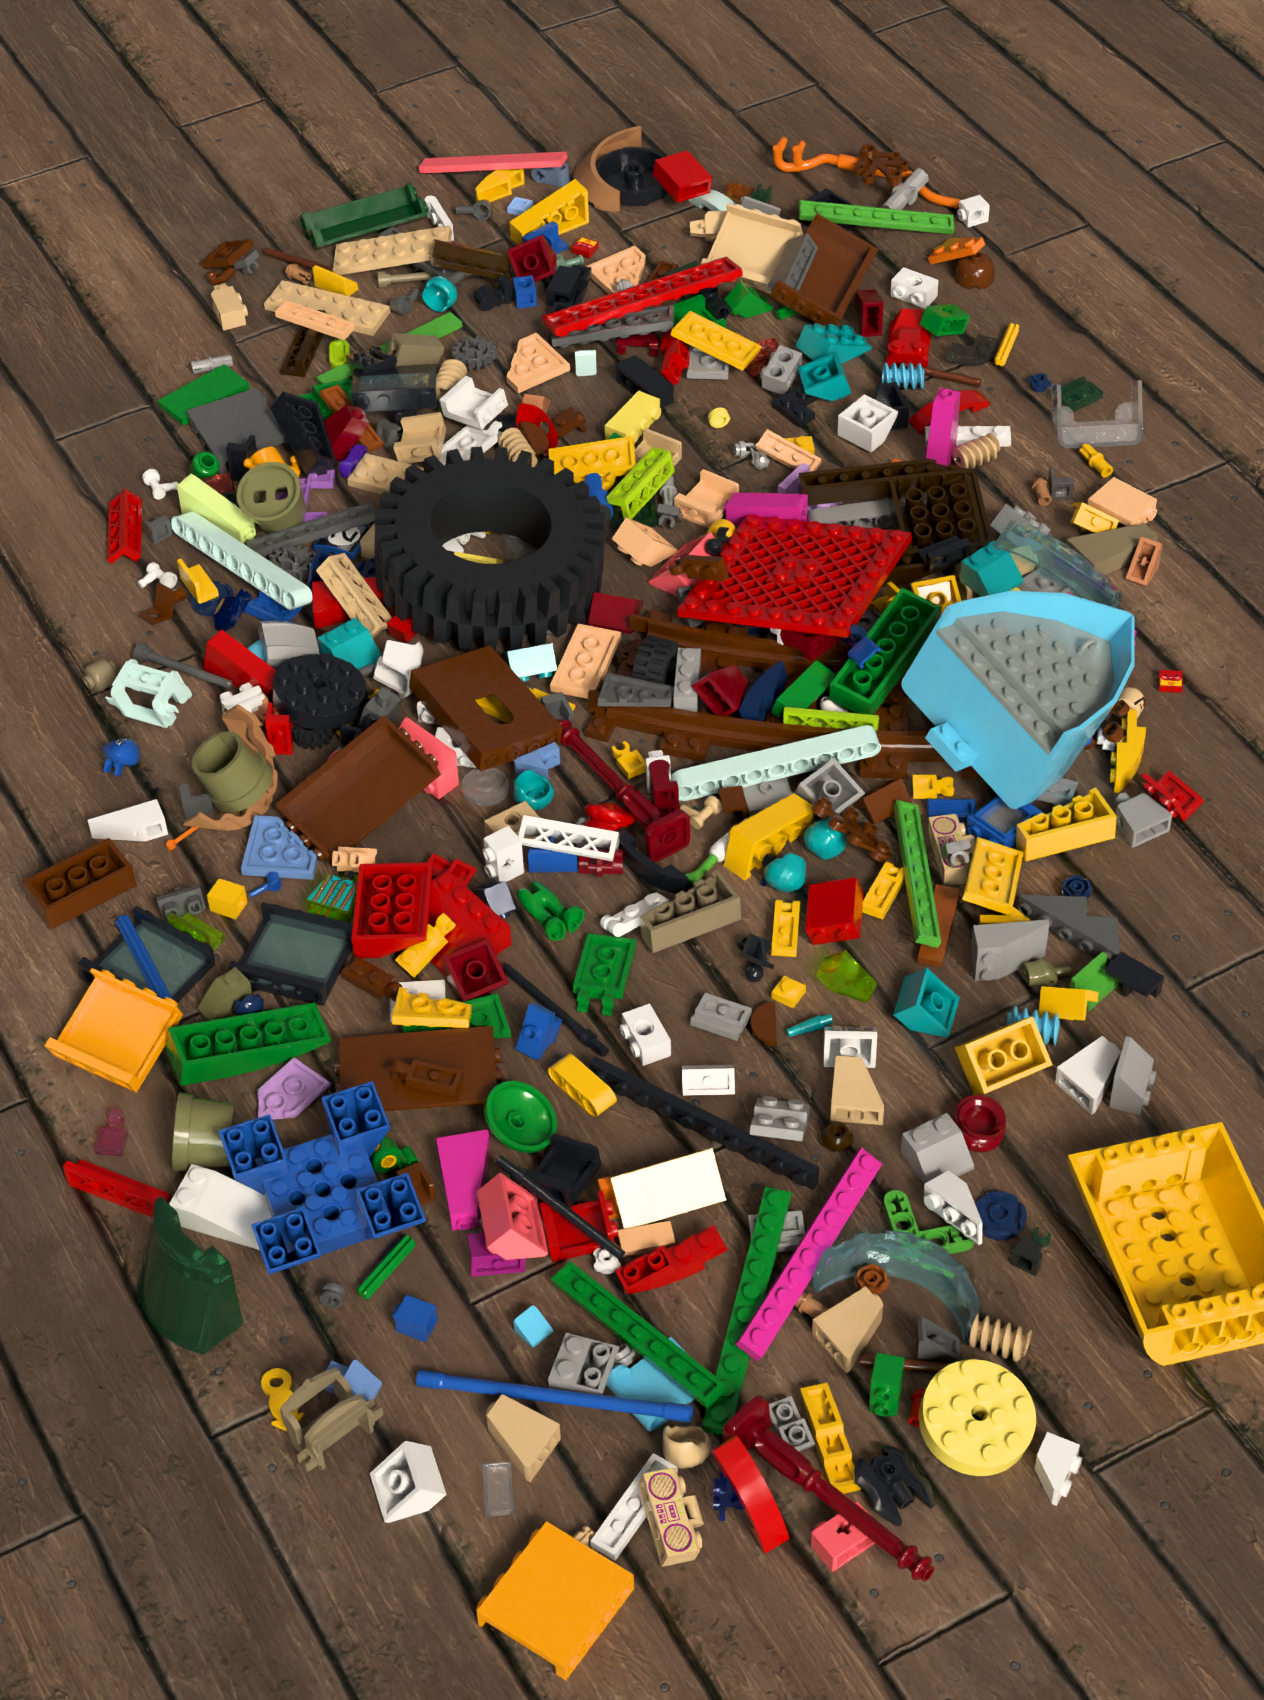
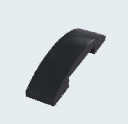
(578, 292)
(666, 879)

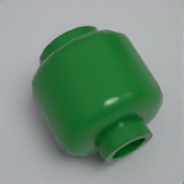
(204, 465)

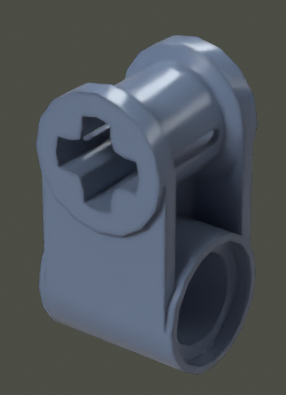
(554, 175)

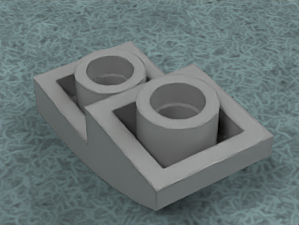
(789, 1425)

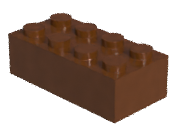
(79, 883)

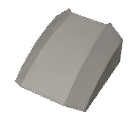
(286, 640)

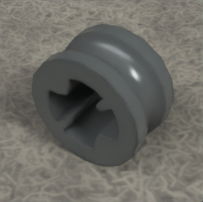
(332, 1295)

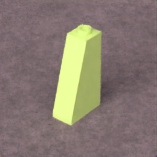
(208, 503)

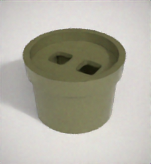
(258, 496)
(231, 772)
(197, 1134)

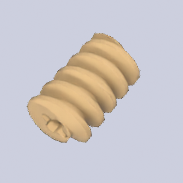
(448, 376)
(515, 442)
(976, 451)
(999, 1338)

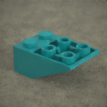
(823, 340)

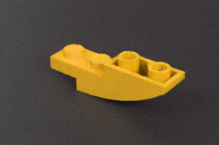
(1128, 752)

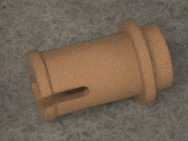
(293, 271)
(1040, 487)
(810, 1305)

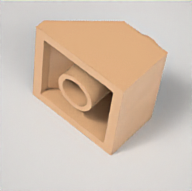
(642, 543)

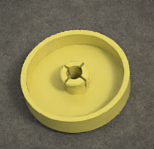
(984, 1391)

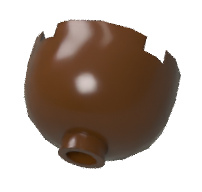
(975, 271)

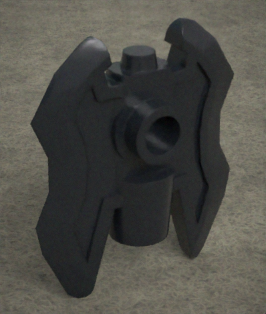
(892, 1481)

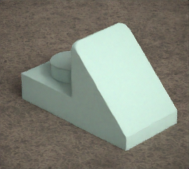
(585, 362)

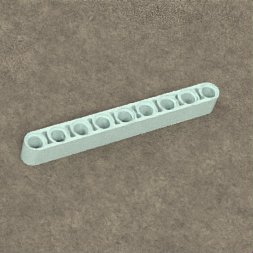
(242, 560)
(776, 762)

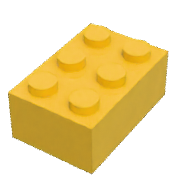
(1003, 1056)

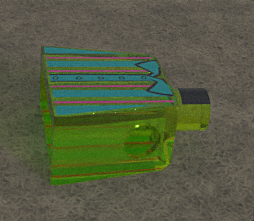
(335, 897)

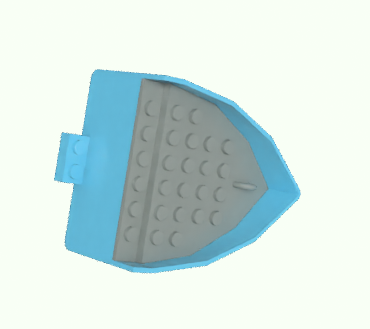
(1020, 685)

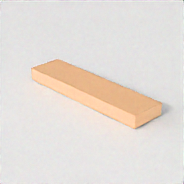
(315, 320)

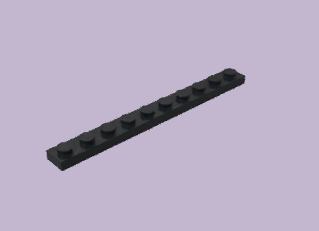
(707, 1124)

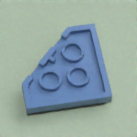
(277, 850)

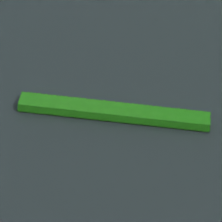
(877, 217)
(438, 327)
(917, 874)

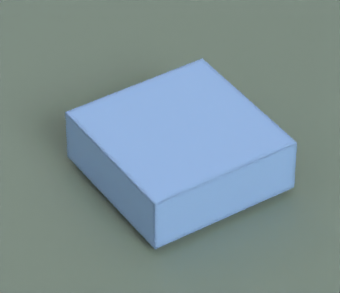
(519, 206)

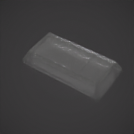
(498, 1489)

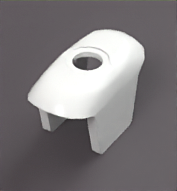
(396, 665)

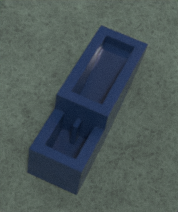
(764, 693)

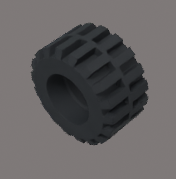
(656, 660)

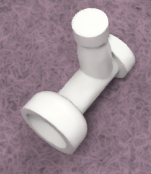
(151, 478)
(166, 578)

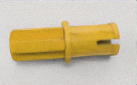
(1096, 460)

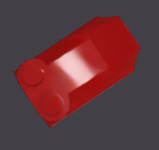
(908, 339)

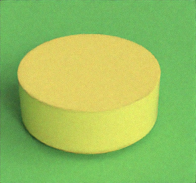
(718, 417)

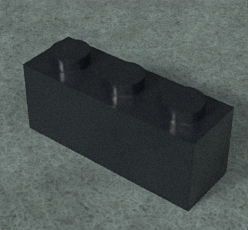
(638, 376)

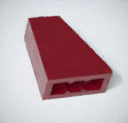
(869, 312)
(345, 429)
(722, 690)

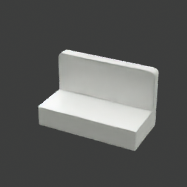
(708, 1079)

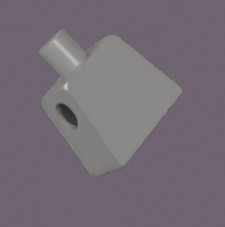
(1141, 818)

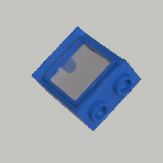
(999, 822)

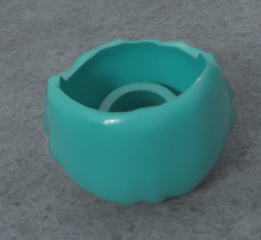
(439, 293)
(533, 789)
(824, 840)
(786, 873)

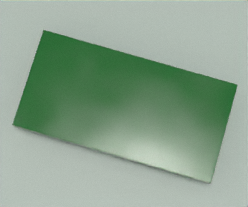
(208, 388)

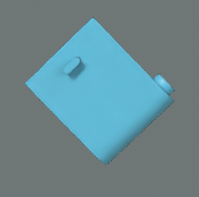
(648, 1384)

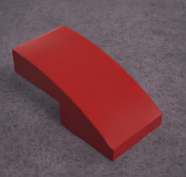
(458, 869)

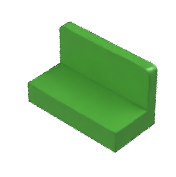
(1094, 979)

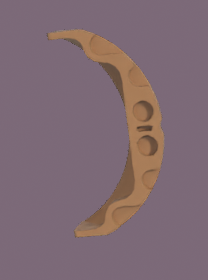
(599, 192)
(248, 728)

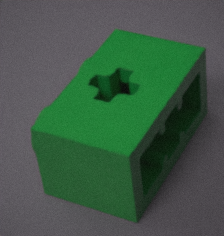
(944, 320)
(886, 1385)

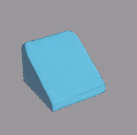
(532, 1326)

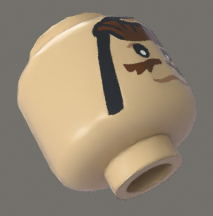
(1134, 699)

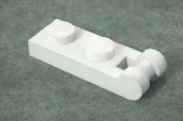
(437, 214)
(630, 916)

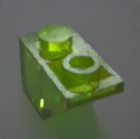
(846, 977)

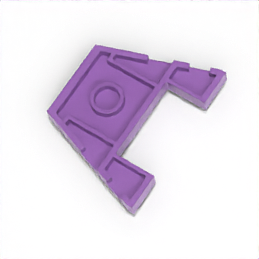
(323, 481)

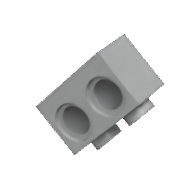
(781, 370)

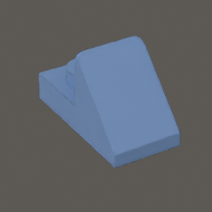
(538, 760)
(359, 1378)

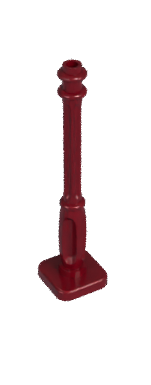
(663, 833)
(752, 1428)

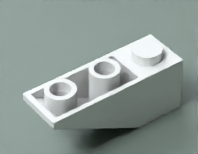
(134, 823)
(952, 1201)

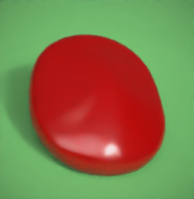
(607, 816)

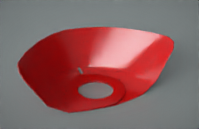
(535, 415)

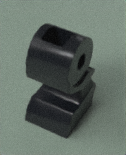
(489, 298)

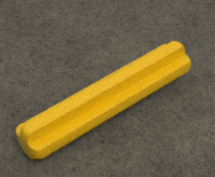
(1006, 344)

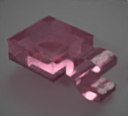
(112, 1139)

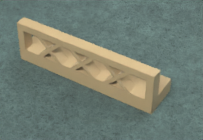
(353, 596)

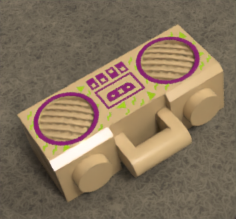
(946, 830)
(666, 1514)

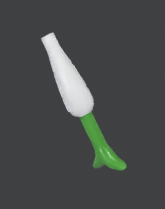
(717, 854)

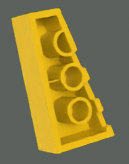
(565, 207)
(1067, 827)
(766, 834)

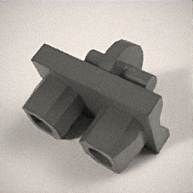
(181, 902)

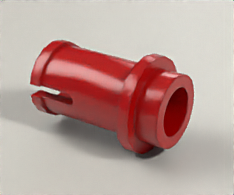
(916, 1398)

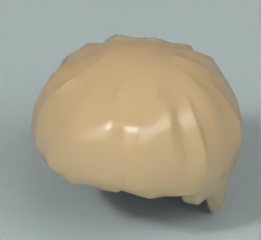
(685, 1446)

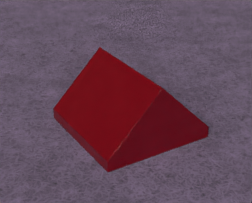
(534, 259)
(613, 612)
(474, 971)

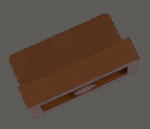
(881, 799)

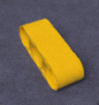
(582, 1085)

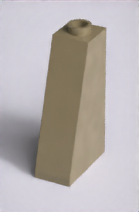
(1111, 548)

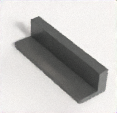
(794, 262)

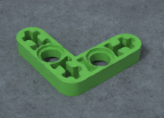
(905, 1214)

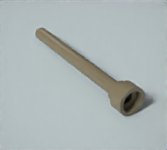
(385, 279)

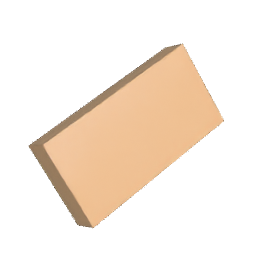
(646, 1238)

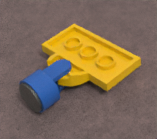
(597, 465)

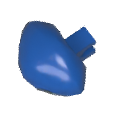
(120, 753)

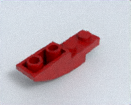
(676, 357)
(671, 1265)

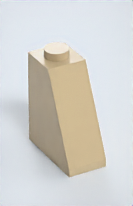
(854, 1093)
(849, 1327)
(522, 1434)

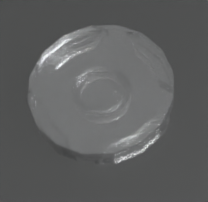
(485, 787)

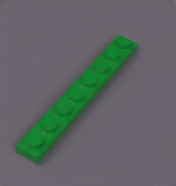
(639, 1335)

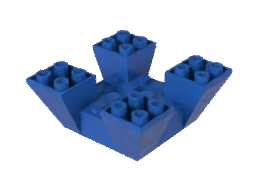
(284, 1177)

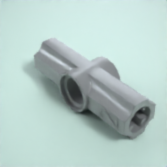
(907, 191)

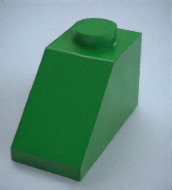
(747, 301)

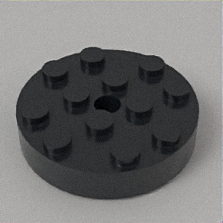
(632, 174)
(319, 691)

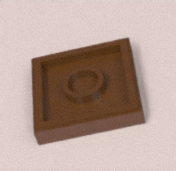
(227, 253)

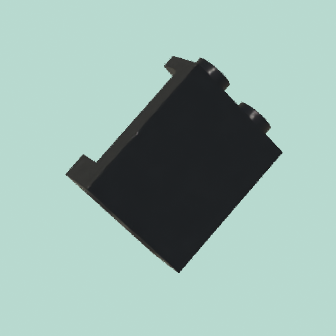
(566, 1168)

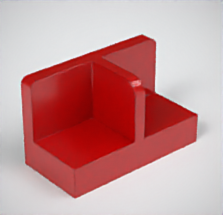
(279, 732)

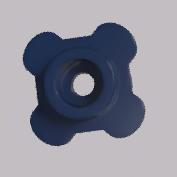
(1039, 382)

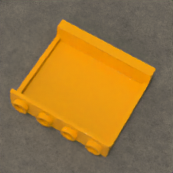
(116, 1031)
(556, 1597)

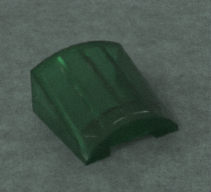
(183, 1289)

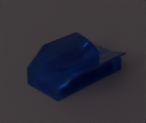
(230, 610)

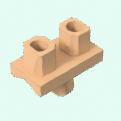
(350, 858)

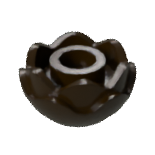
(834, 1143)

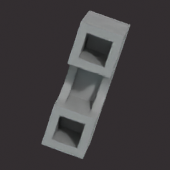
(687, 672)

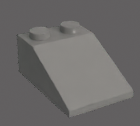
(1006, 946)

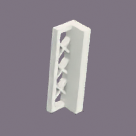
(569, 834)

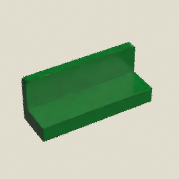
(805, 689)

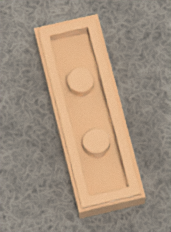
(786, 451)

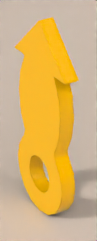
(278, 1395)

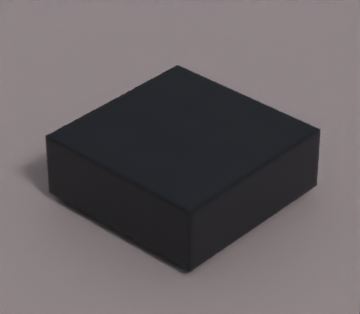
(508, 421)

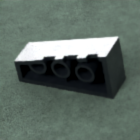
(305, 432)

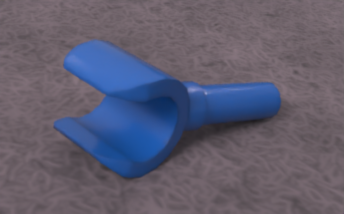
(273, 884)

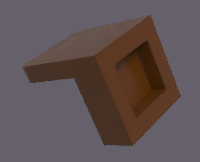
(733, 800)
(421, 1182)

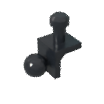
(754, 949)

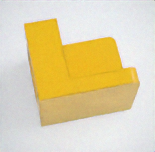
(227, 898)

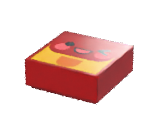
(585, 247)
(1170, 681)

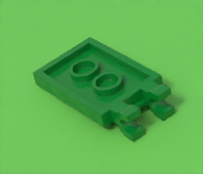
(603, 970)

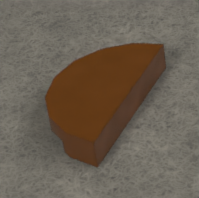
(535, 437)
(764, 1024)

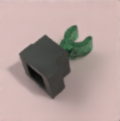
(1028, 1253)

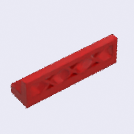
(124, 526)
(113, 1186)

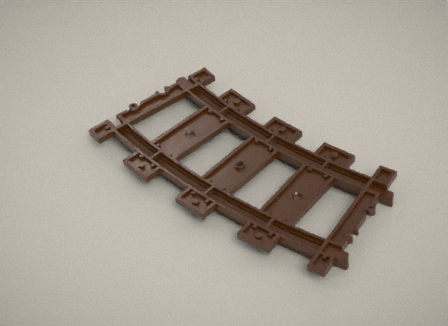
(722, 645)

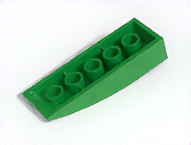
(244, 1042)

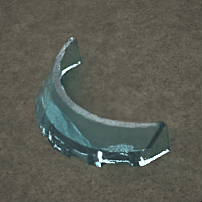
(1058, 561)
(906, 1258)

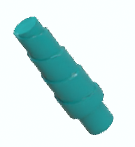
(810, 1025)

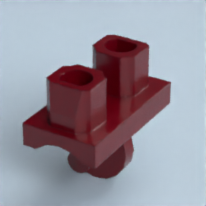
(597, 866)

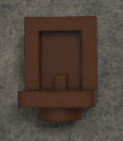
(568, 421)

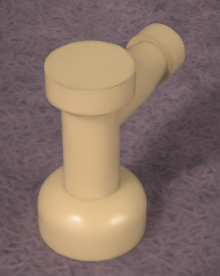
(712, 806)

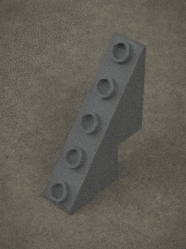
(1070, 922)

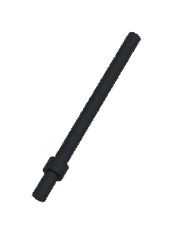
(586, 1036)
(521, 1176)

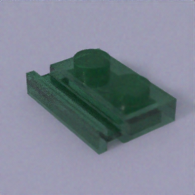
(1079, 394)

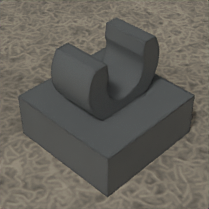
(247, 261)
(387, 432)
(669, 513)
(159, 529)

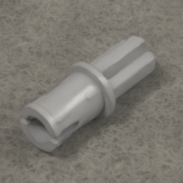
(211, 363)
(668, 492)

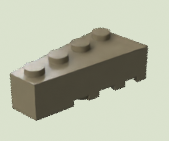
(691, 913)

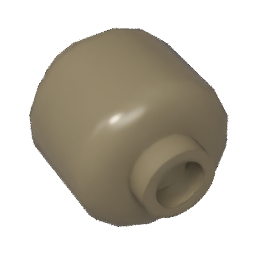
(100, 674)

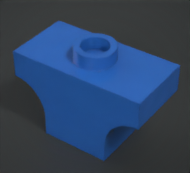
(538, 1031)

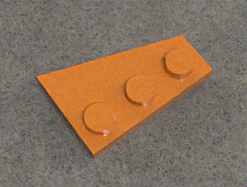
(956, 248)

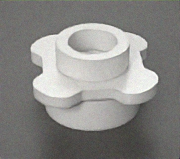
(605, 1266)

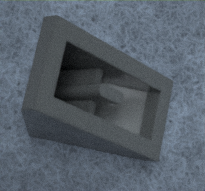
(936, 1343)

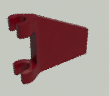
(648, 340)

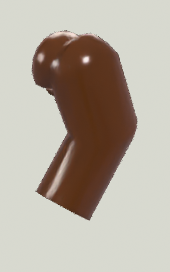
(213, 278)

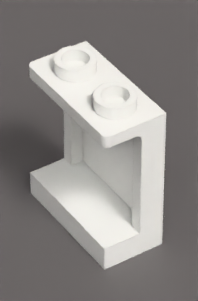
(471, 404)

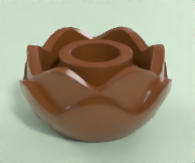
(874, 1273)

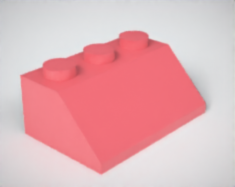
(670, 583)
(445, 756)
(511, 1220)

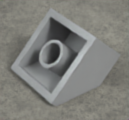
(832, 783)
(1132, 1079)
(936, 1149)

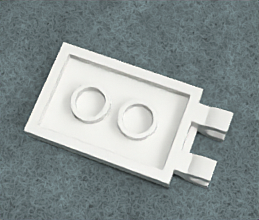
(471, 437)

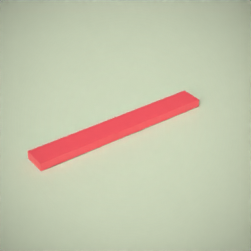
(493, 162)

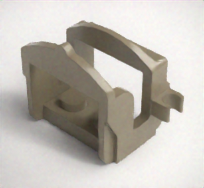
(333, 1423)

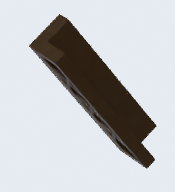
(469, 260)
(306, 352)

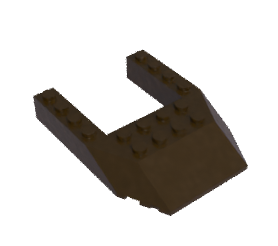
(923, 500)

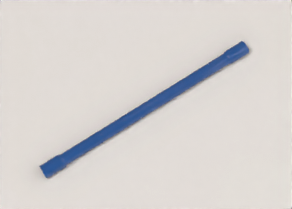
(666, 1410)

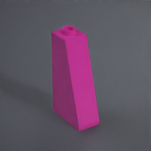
(943, 426)
(766, 505)
(464, 1171)

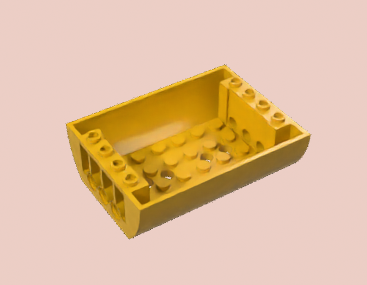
(1215, 1231)

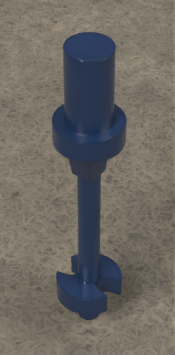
(858, 632)

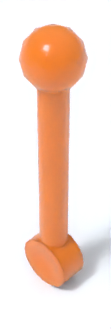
(171, 844)

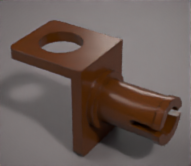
(164, 603)

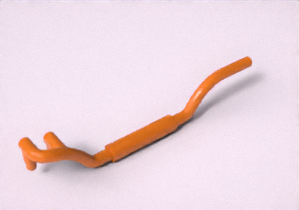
(845, 162)

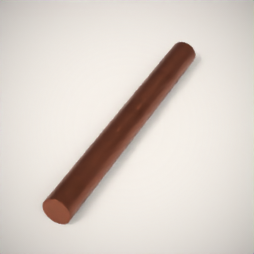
(293, 259)
(949, 376)

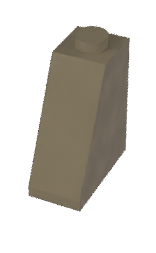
(415, 349)

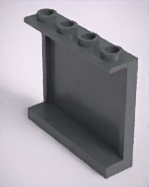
(234, 421)

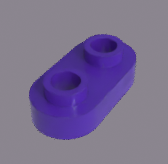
(355, 455)

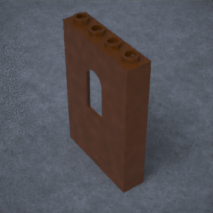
(450, 694)

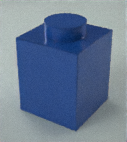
(415, 1318)

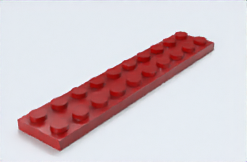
(641, 296)

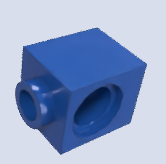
(524, 292)

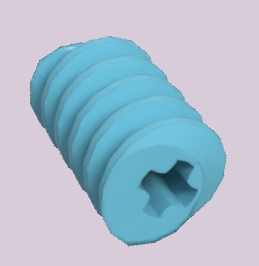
(903, 375)
(1046, 1027)

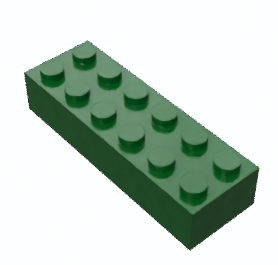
(900, 635)

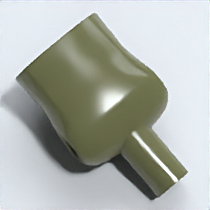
(1043, 973)

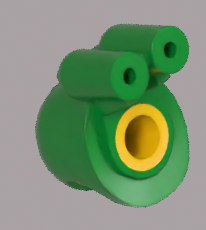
(389, 1156)

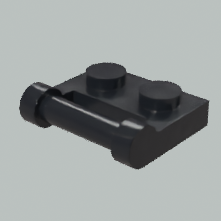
(368, 360)

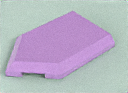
(290, 1091)

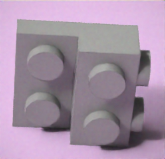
(780, 1118)

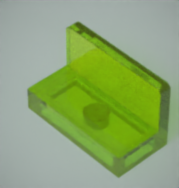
(198, 929)

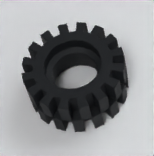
(311, 737)

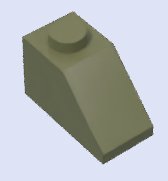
(223, 994)

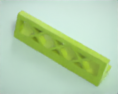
(641, 478)
(828, 719)

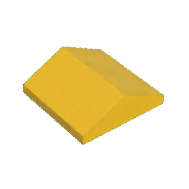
(940, 591)

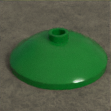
(520, 1116)

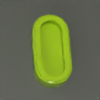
(337, 352)

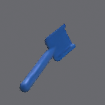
(860, 650)

